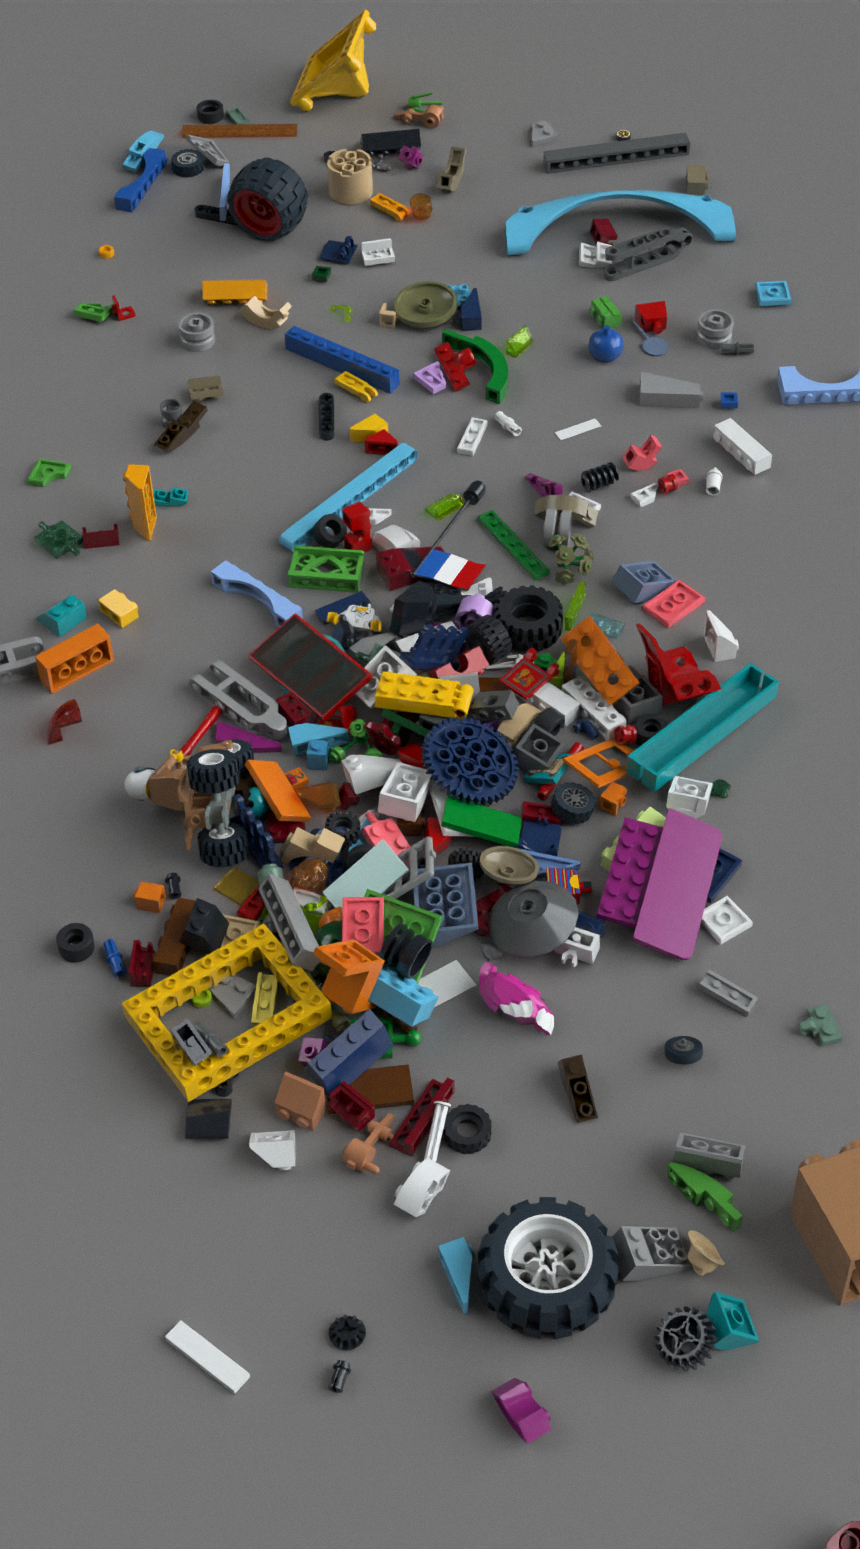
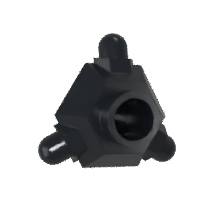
(345, 633)

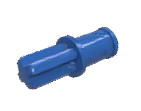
(114, 958)

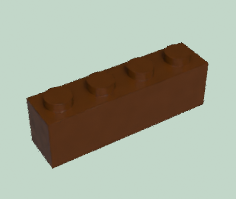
(170, 952)

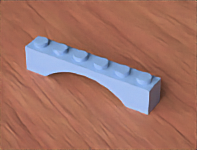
(232, 579)

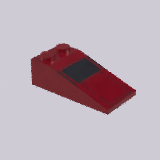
(397, 563)

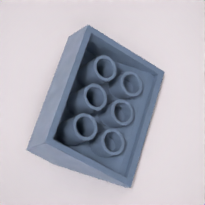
(451, 895)

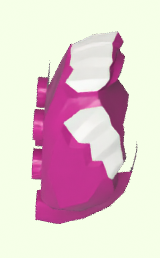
(514, 998)

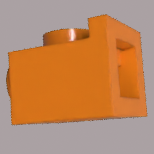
(613, 798)

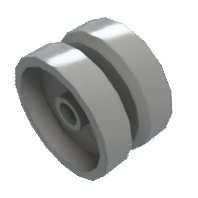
(715, 329)
(196, 332)
(553, 526)

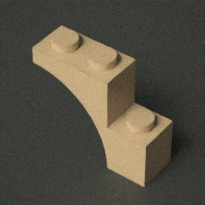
(305, 844)

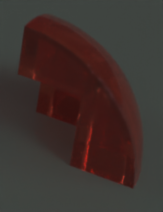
(64, 716)

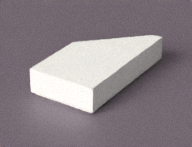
(645, 495)
(379, 515)

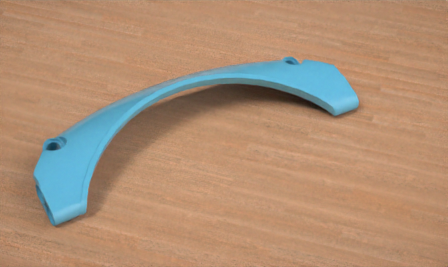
(530, 221)

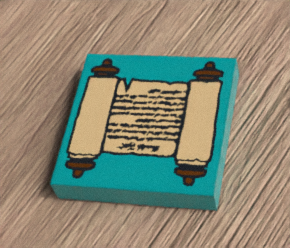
(551, 775)

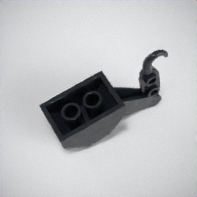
(422, 605)

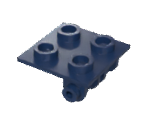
(339, 251)

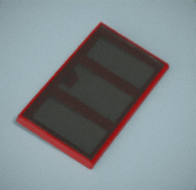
(310, 667)

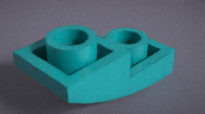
(168, 499)

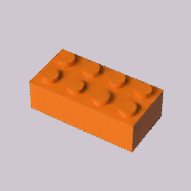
(74, 658)

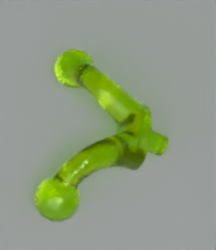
(348, 309)
(312, 906)

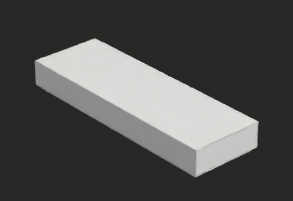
(472, 436)

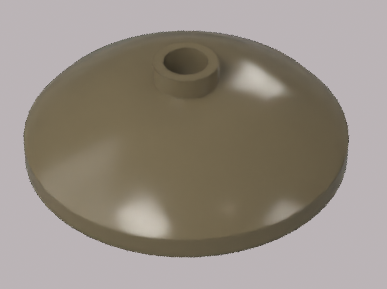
(509, 865)

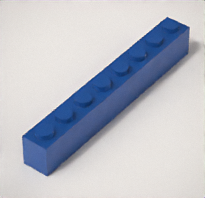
(342, 359)

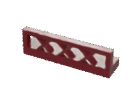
(424, 1123)

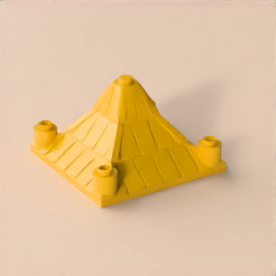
(336, 65)

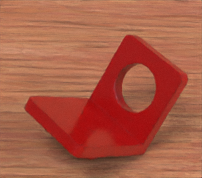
(115, 309)
(347, 716)

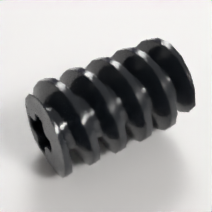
(599, 476)

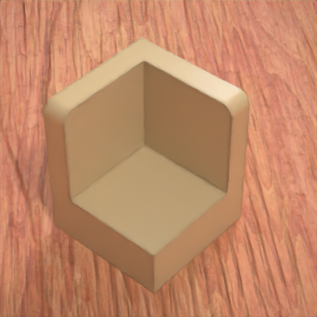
(387, 318)

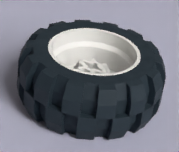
(558, 1302)

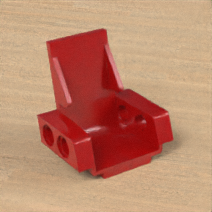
(672, 679)

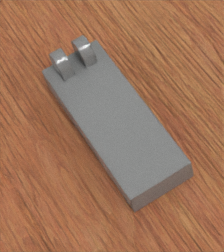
(728, 992)

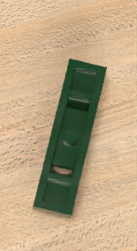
(400, 722)

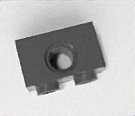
(495, 705)

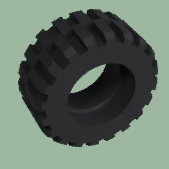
(534, 603)

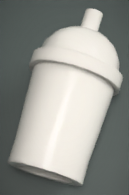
(713, 481)

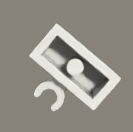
(581, 946)

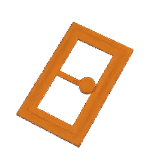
(599, 781)

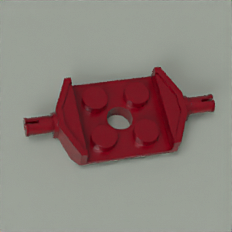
(484, 907)

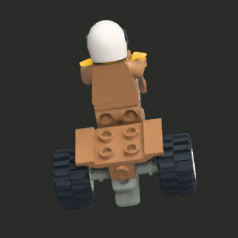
(204, 791)

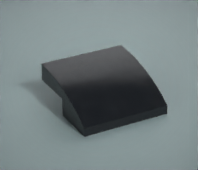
(208, 1119)

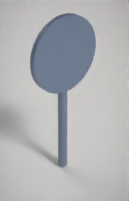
(652, 346)

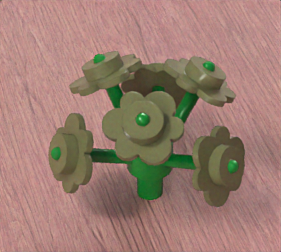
(566, 557)

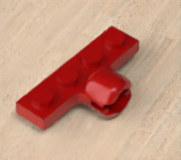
(455, 364)

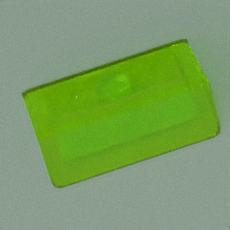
(519, 342)
(445, 506)

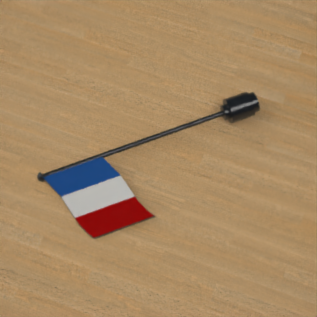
(449, 568)

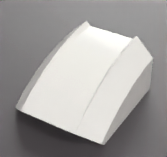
(394, 537)
(689, 796)

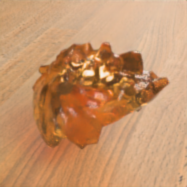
(310, 874)

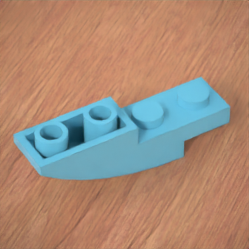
(135, 158)

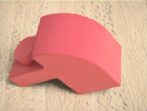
(644, 457)

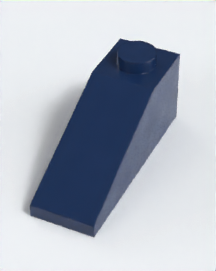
(471, 313)

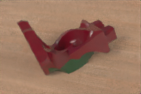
(382, 736)

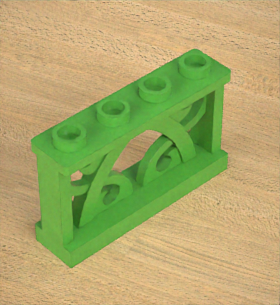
(336, 580)

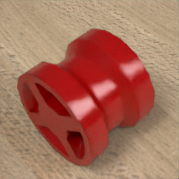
(668, 484)
(625, 734)

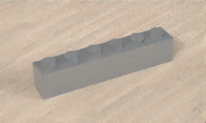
(290, 921)

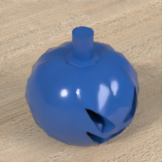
(605, 344)

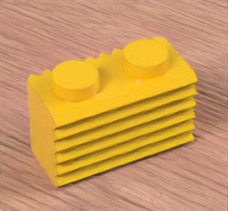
(118, 608)

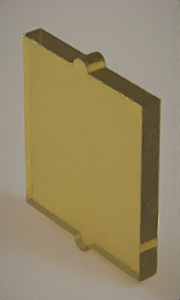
(237, 886)

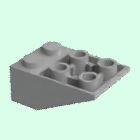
(649, 1252)

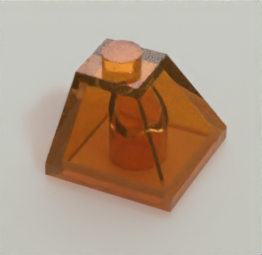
(321, 795)

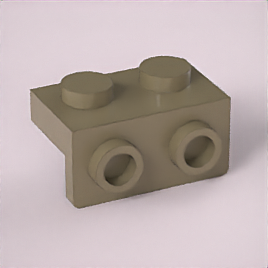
(205, 387)

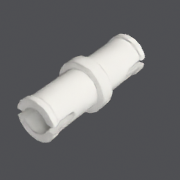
(507, 423)

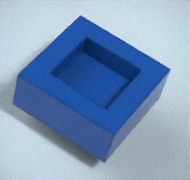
(729, 400)

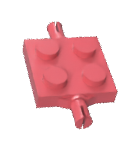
(385, 830)

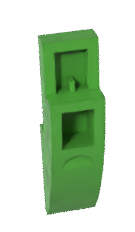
(700, 1187)

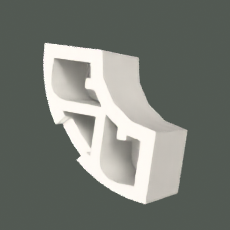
(421, 1187)

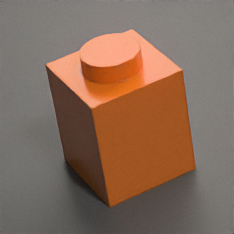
(149, 897)

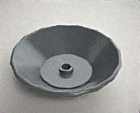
(533, 919)

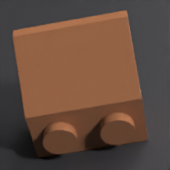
(300, 1101)

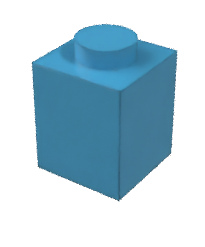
(317, 754)

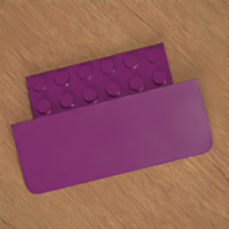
(662, 881)

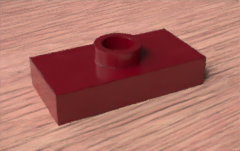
(532, 811)

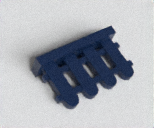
(436, 647)
(259, 843)

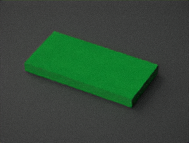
(481, 822)

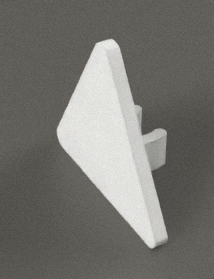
(482, 587)

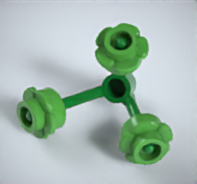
(357, 730)

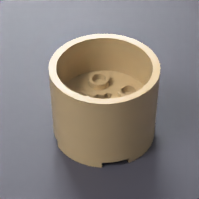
(350, 176)

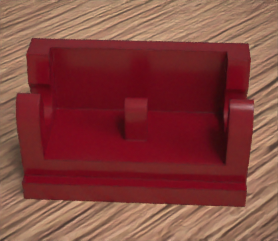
(603, 231)
(101, 538)
(292, 710)
(141, 965)
(351, 1106)

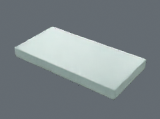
(374, 871)

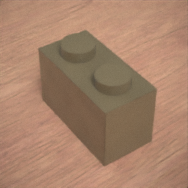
(696, 179)

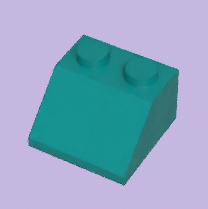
(63, 615)

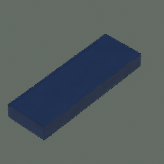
(340, 606)

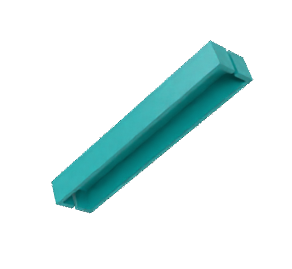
(701, 727)

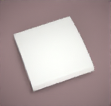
(593, 256)

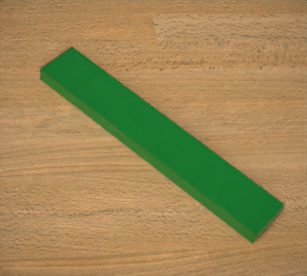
(513, 545)

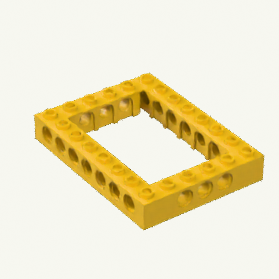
(246, 1049)

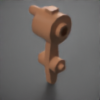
(430, 118)
(361, 1154)

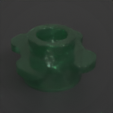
(720, 788)

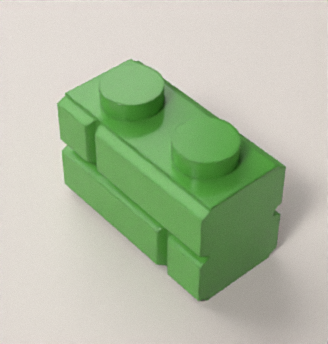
(605, 312)

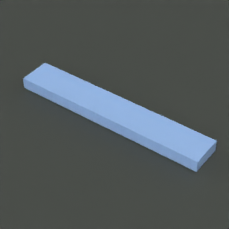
(224, 192)

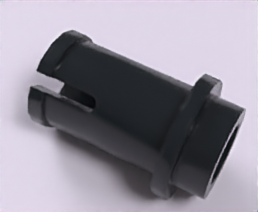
(173, 881)
(339, 1376)

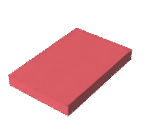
(673, 603)
(364, 921)

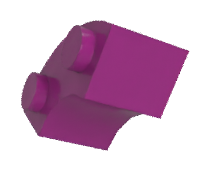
(521, 1410)

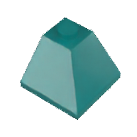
(731, 1322)

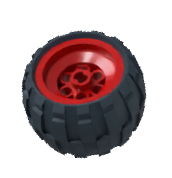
(267, 199)

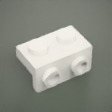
(377, 252)

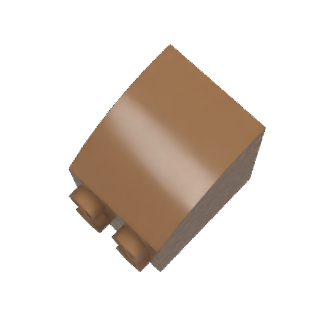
(828, 1217)

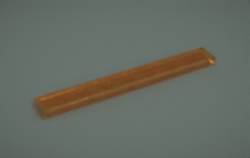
(240, 130)

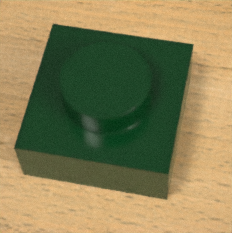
(321, 273)

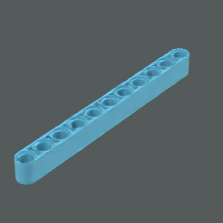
(355, 491)

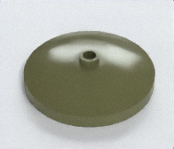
(425, 304)

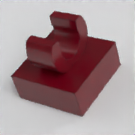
(347, 796)

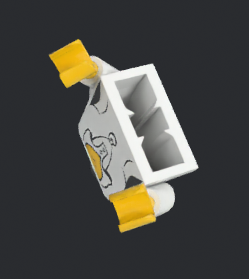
(361, 618)

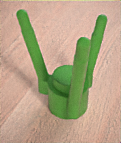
(415, 103)

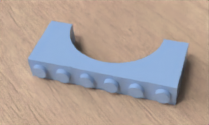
(800, 390)

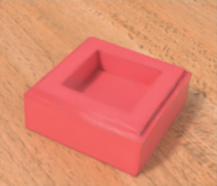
(681, 477)

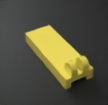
(264, 998)

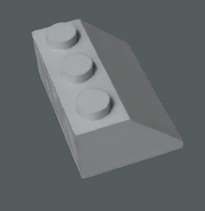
(710, 1155)

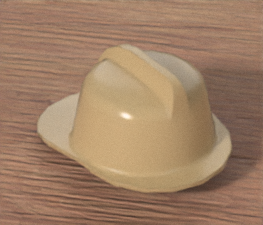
(703, 1254)

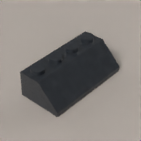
(389, 141)

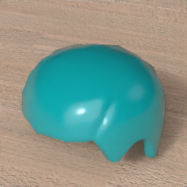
(260, 806)

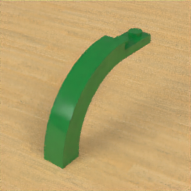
(489, 355)

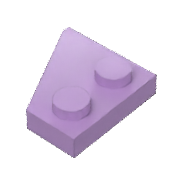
(431, 378)

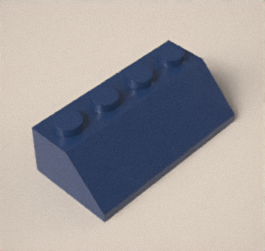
(349, 1053)

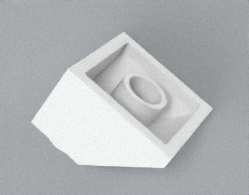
(719, 639)
(275, 1148)

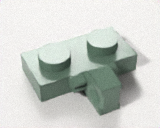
(821, 1024)

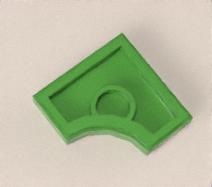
(46, 471)

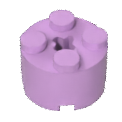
(472, 609)

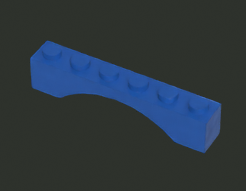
(130, 196)

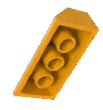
(234, 290)
(140, 499)

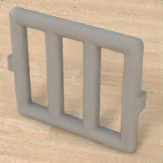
(415, 879)

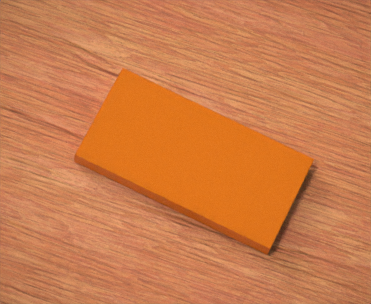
(277, 791)

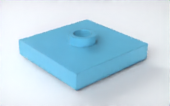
(773, 293)

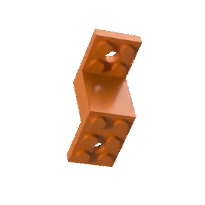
(601, 661)
(351, 974)

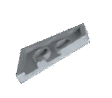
(208, 149)
(233, 993)

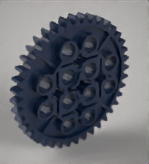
(470, 761)

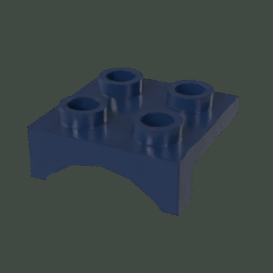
(540, 837)

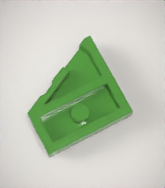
(93, 311)

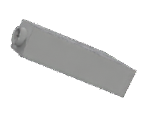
(668, 392)

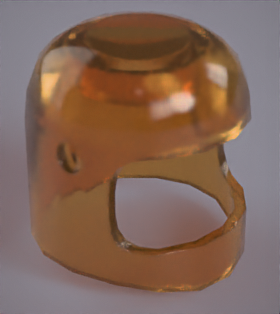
(421, 206)

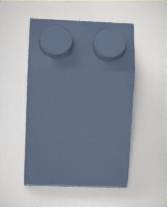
(642, 580)

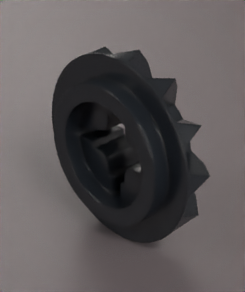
(338, 1337)

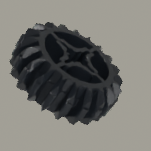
(683, 1355)

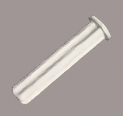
(436, 1130)

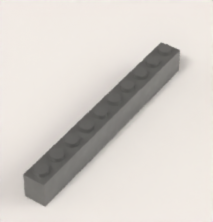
(616, 153)

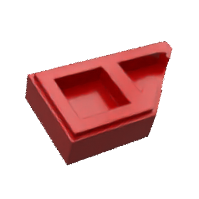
(252, 906)

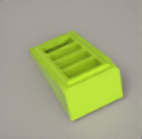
(558, 681)

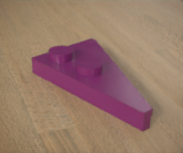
(544, 486)
(259, 743)

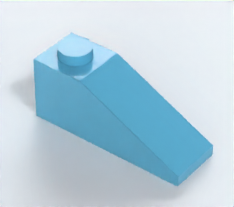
(302, 733)
(457, 1263)

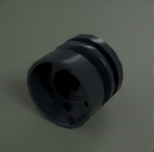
(406, 950)

